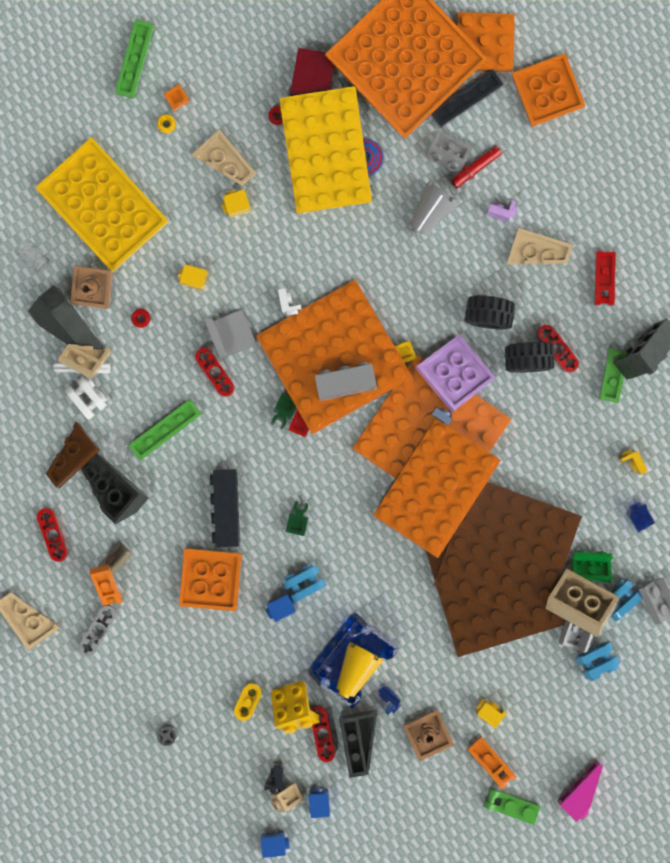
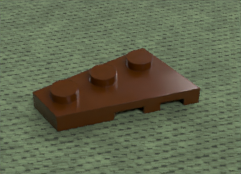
(75, 454)

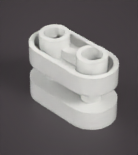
(86, 386)

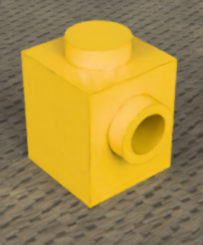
(235, 203)

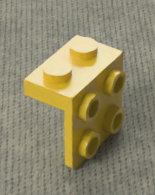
(292, 708)

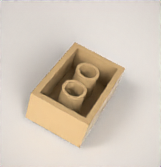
(582, 602)

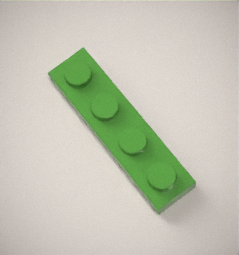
(134, 59)
(165, 430)

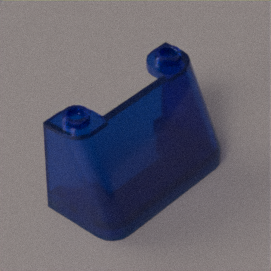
(328, 664)

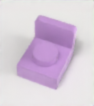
(499, 212)

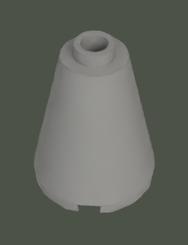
(432, 209)

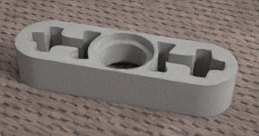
(95, 645)

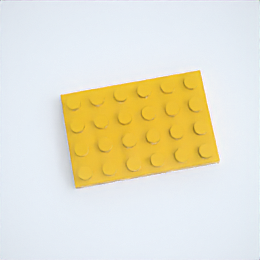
(325, 149)
(102, 204)

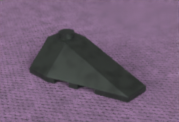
(59, 318)
(114, 492)

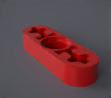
(571, 356)
(211, 357)
(53, 519)
(330, 746)

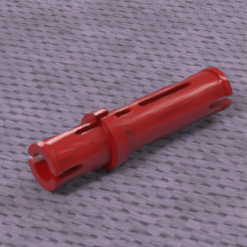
(471, 170)

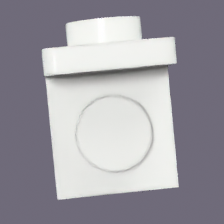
(285, 300)

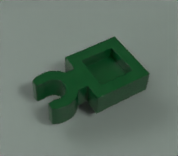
(285, 409)
(297, 522)

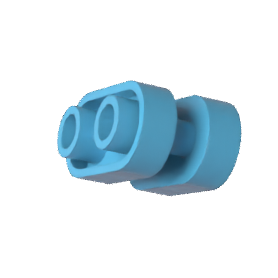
(308, 572)
(623, 587)
(608, 664)

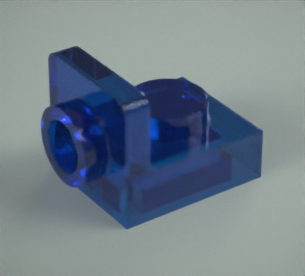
(640, 516)
(388, 695)

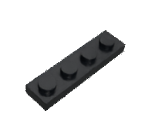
(467, 98)

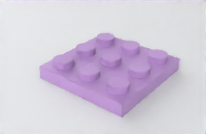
(455, 373)

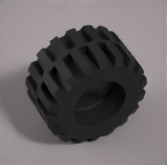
(489, 312)
(529, 357)

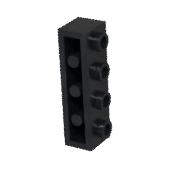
(225, 508)

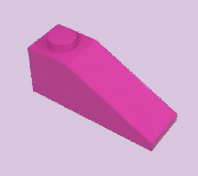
(579, 796)

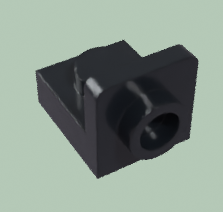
(278, 775)

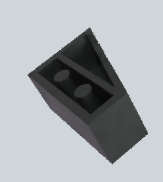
(648, 353)
(358, 738)

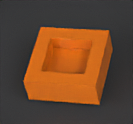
(176, 97)

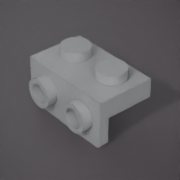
(575, 637)

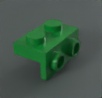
(592, 566)

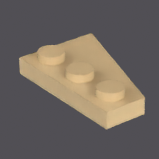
(225, 158)
(538, 249)
(26, 621)

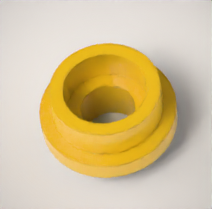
(166, 118)

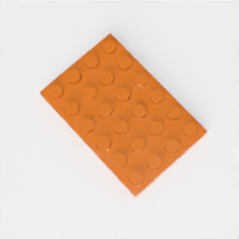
(437, 488)

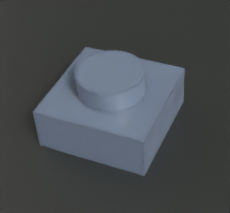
(442, 415)

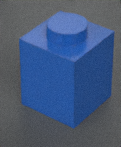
(280, 608)
(319, 802)
(274, 844)

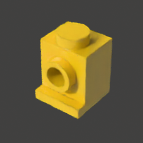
(489, 712)

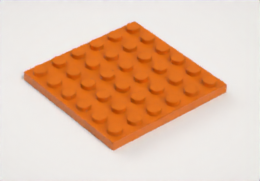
(406, 60)
(328, 336)
(407, 417)

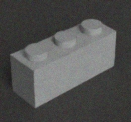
(345, 381)

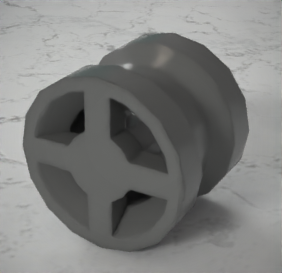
(165, 738)

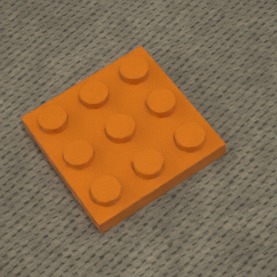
(492, 36)
(548, 90)
(210, 579)

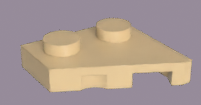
(84, 359)

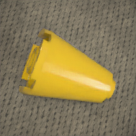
(356, 670)

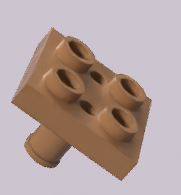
(84, 285)
(425, 747)

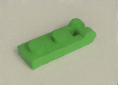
(612, 377)
(512, 806)

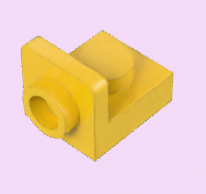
(636, 464)

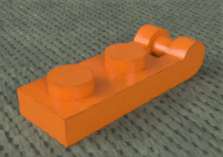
(106, 585)
(491, 762)

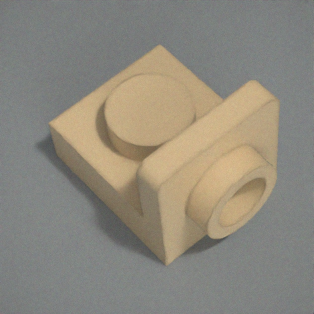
(286, 798)

